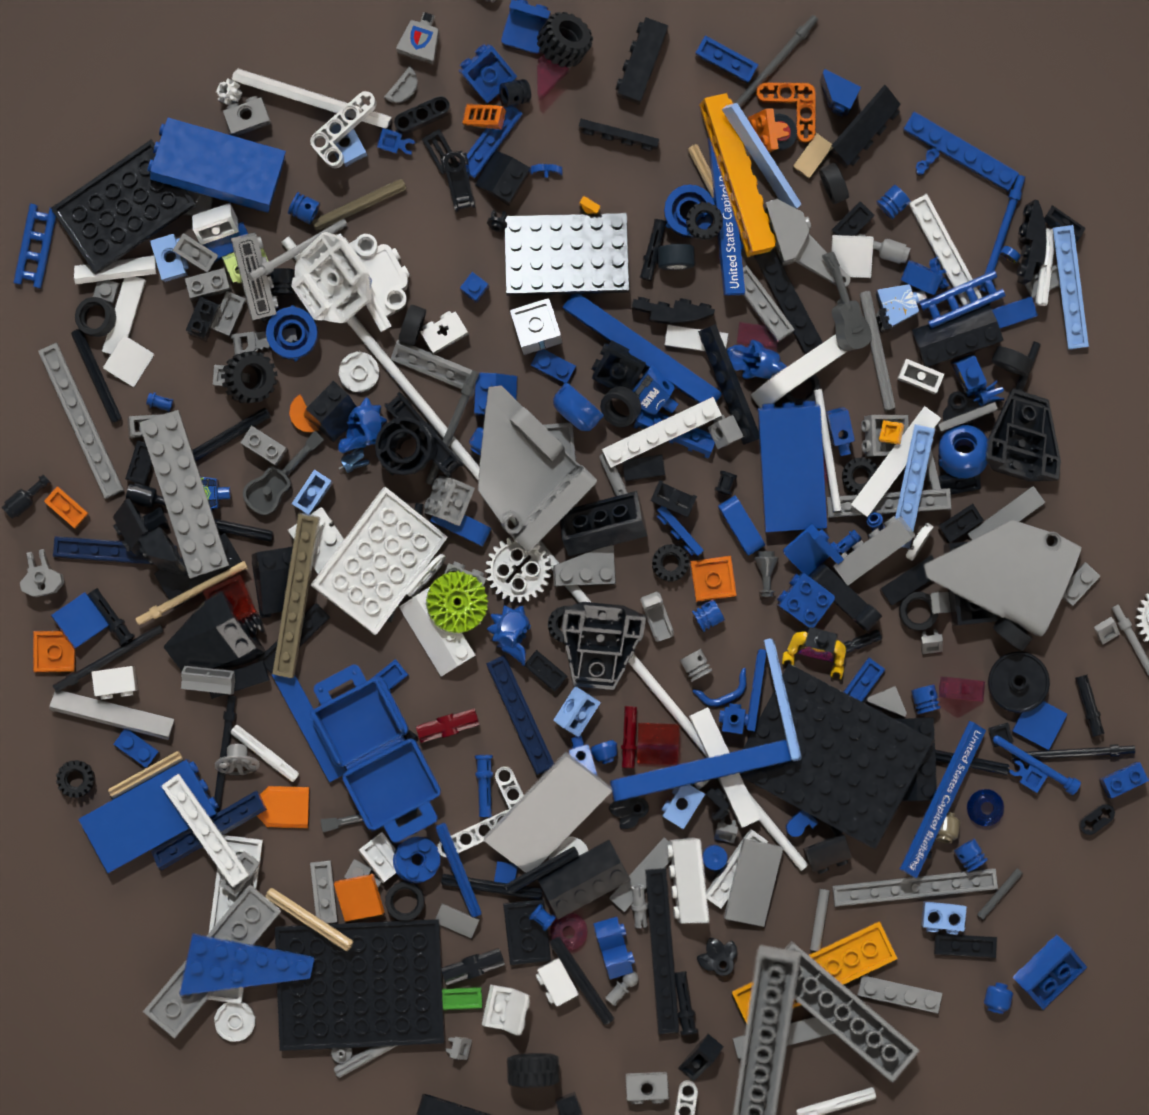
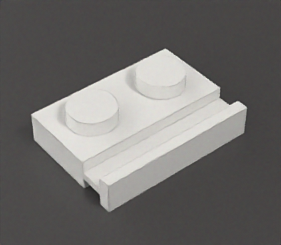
(379, 856)

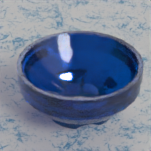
(974, 807)

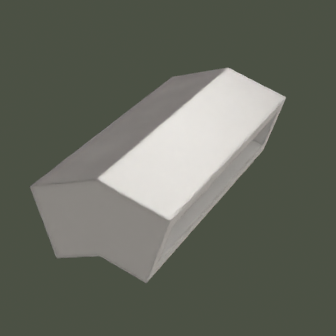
(208, 680)

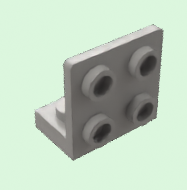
(448, 499)

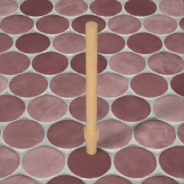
(156, 611)

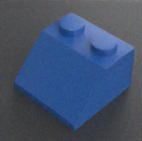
(838, 92)
(487, 380)

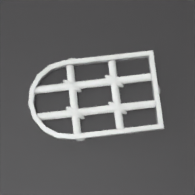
(425, 576)

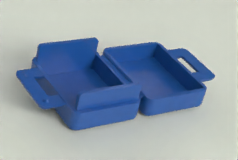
(384, 769)

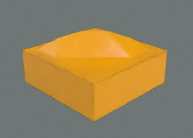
(589, 206)
(891, 432)

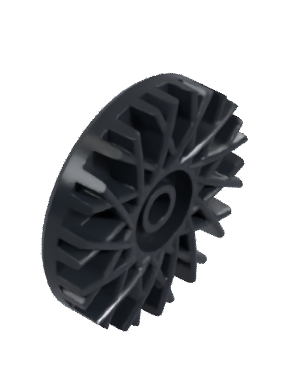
(1018, 666)

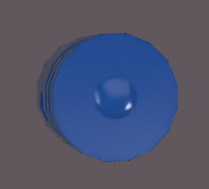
(893, 201)
(304, 208)
(708, 615)
(925, 698)
(970, 855)
(714, 857)

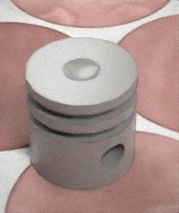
(696, 665)

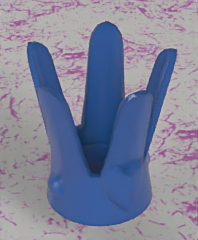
(988, 394)

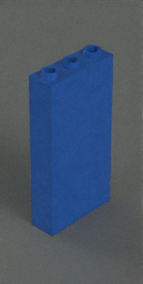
(216, 164)
(792, 466)
(142, 817)

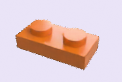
(66, 507)

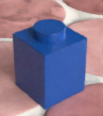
(474, 287)

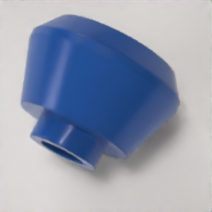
(605, 751)

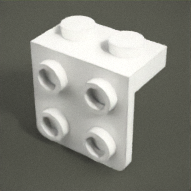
(505, 1009)

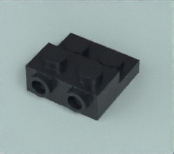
(617, 367)

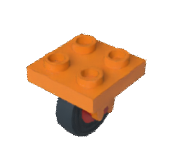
(775, 131)

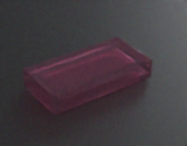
(760, 333)

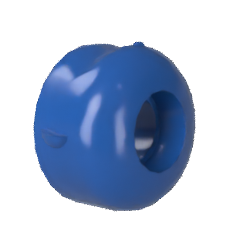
(683, 195)
(280, 321)
(576, 408)
(963, 464)

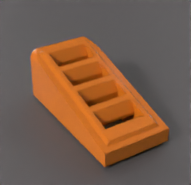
(497, 123)

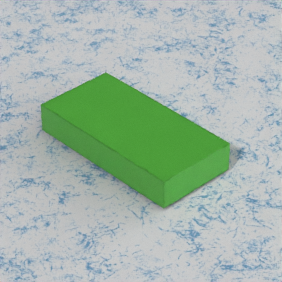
(462, 998)

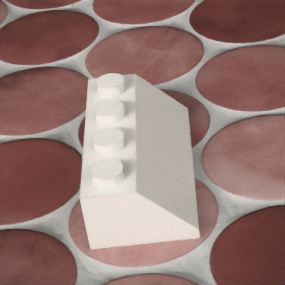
(443, 648)
(688, 880)

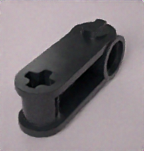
(459, 180)

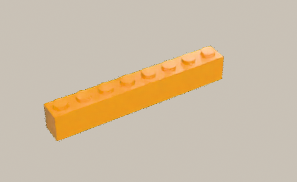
(737, 177)

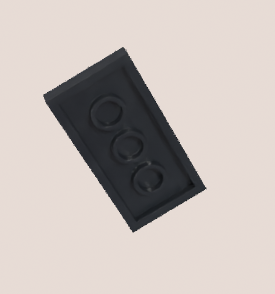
(176, 584)

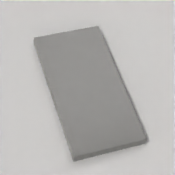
(547, 813)

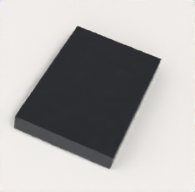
(524, 936)

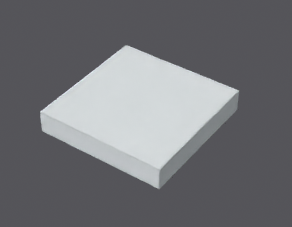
(854, 254)

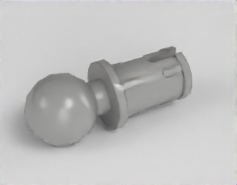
(621, 988)

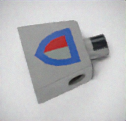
(420, 39)

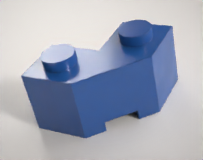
(613, 947)

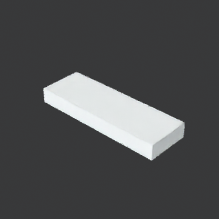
(687, 338)

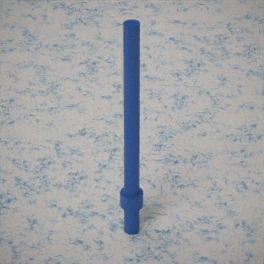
(1015, 196)

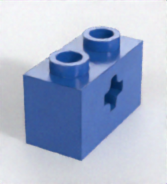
(1124, 780)

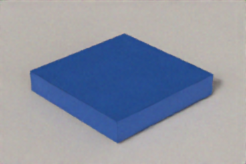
(79, 620)
(1040, 724)

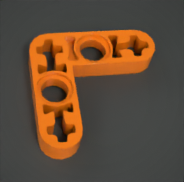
(801, 103)

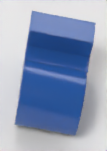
(798, 822)

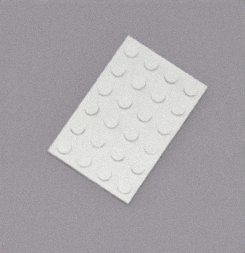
(379, 560)

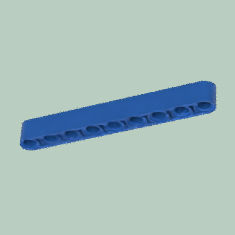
(640, 348)
(700, 770)

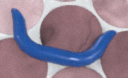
(726, 698)

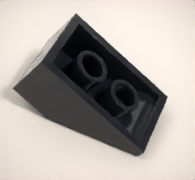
(271, 577)

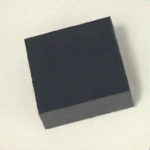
(1002, 730)

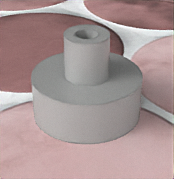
(347, 1053)

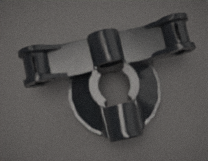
(429, 444)

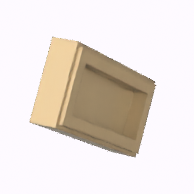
(812, 156)

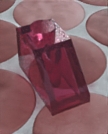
(548, 76)
(961, 689)

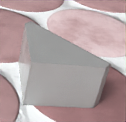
(889, 700)

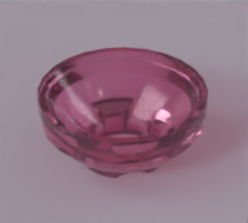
(570, 920)

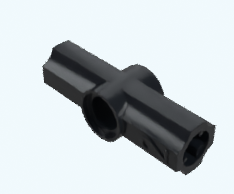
(473, 966)

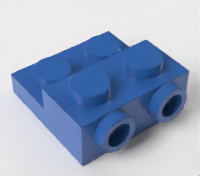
(486, 72)

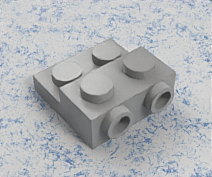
(872, 427)

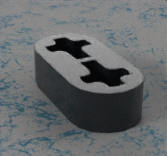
(1100, 823)

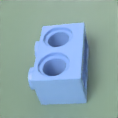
(944, 911)

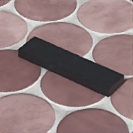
(313, 620)

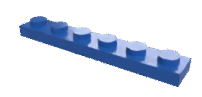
(960, 151)

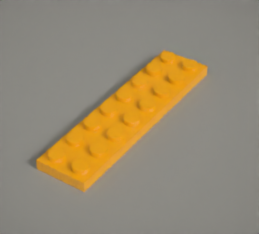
(843, 959)

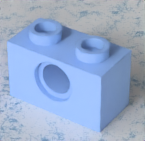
(354, 150)
(168, 270)
(312, 492)
(576, 711)
(678, 816)

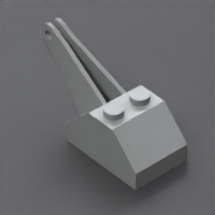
(795, 242)

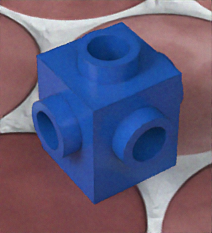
(727, 724)

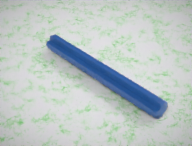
(458, 870)

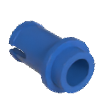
(159, 402)
(875, 521)
(849, 541)

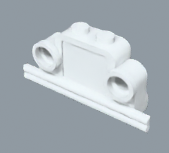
(387, 278)

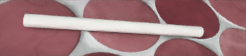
(828, 453)

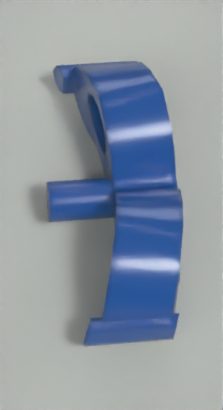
(922, 166)
(546, 167)
(935, 265)

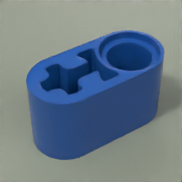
(921, 277)

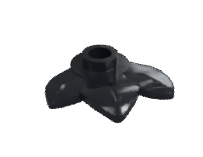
(966, 405)
(627, 811)
(716, 954)

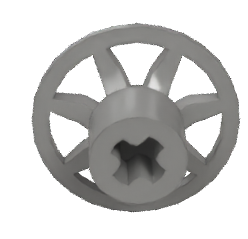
(238, 759)

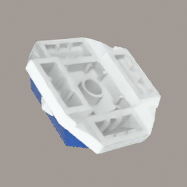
(331, 279)

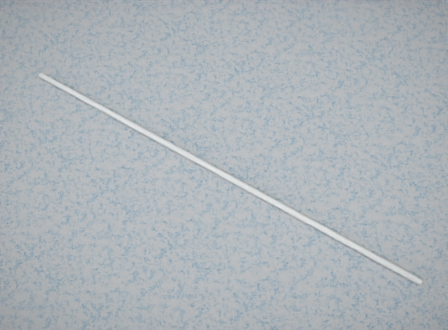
(574, 589)

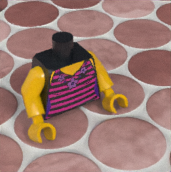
(818, 645)

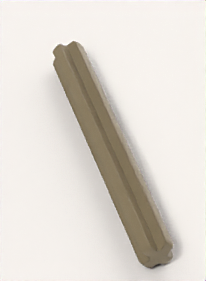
(359, 204)

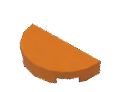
(297, 416)

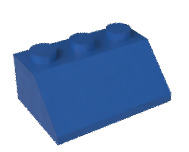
(1050, 971)

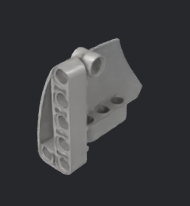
(526, 470)
(1010, 573)

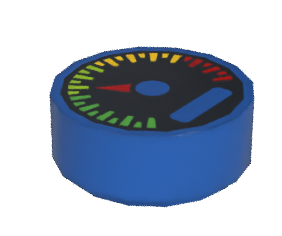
(1010, 254)

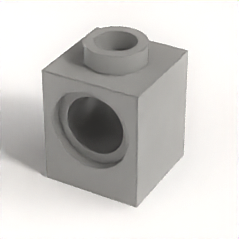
(725, 431)

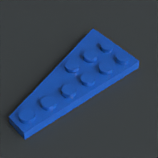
(228, 964)

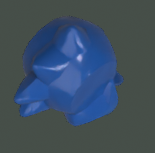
(755, 360)
(363, 427)
(510, 630)

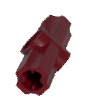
(447, 725)

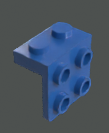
(524, 25)
(811, 550)
(805, 600)

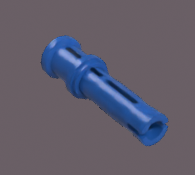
(484, 777)

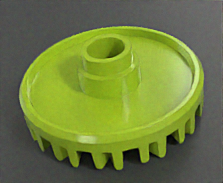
(448, 615)

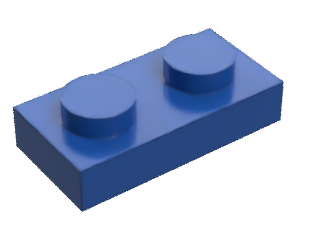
(553, 365)
(136, 747)

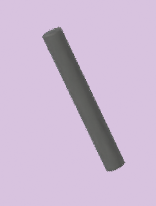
(999, 894)

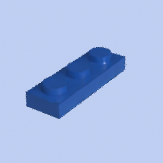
(726, 59)
(679, 531)

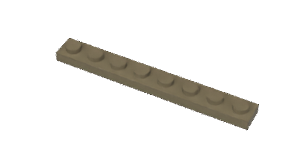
(296, 595)

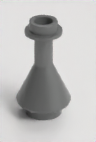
(766, 563)

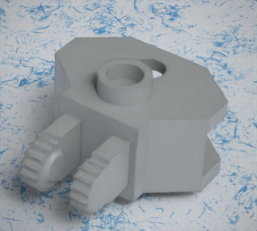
(41, 575)

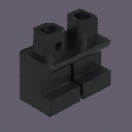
(202, 319)

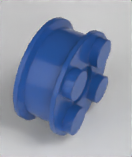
(429, 859)

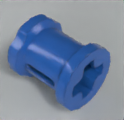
(542, 917)

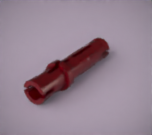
(629, 736)

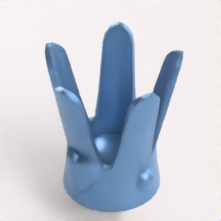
(349, 460)

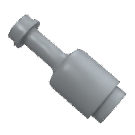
(891, 250)

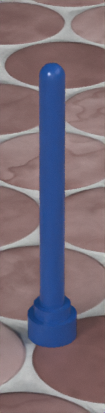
(1070, 784)

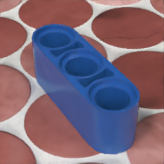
(741, 525)
(468, 529)

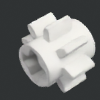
(229, 92)

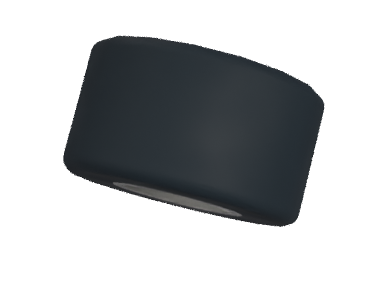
(676, 257)

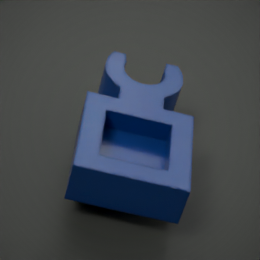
(391, 141)
(1030, 777)

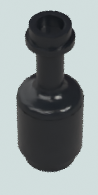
(144, 495)
(22, 499)

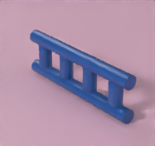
(43, 255)
(974, 301)

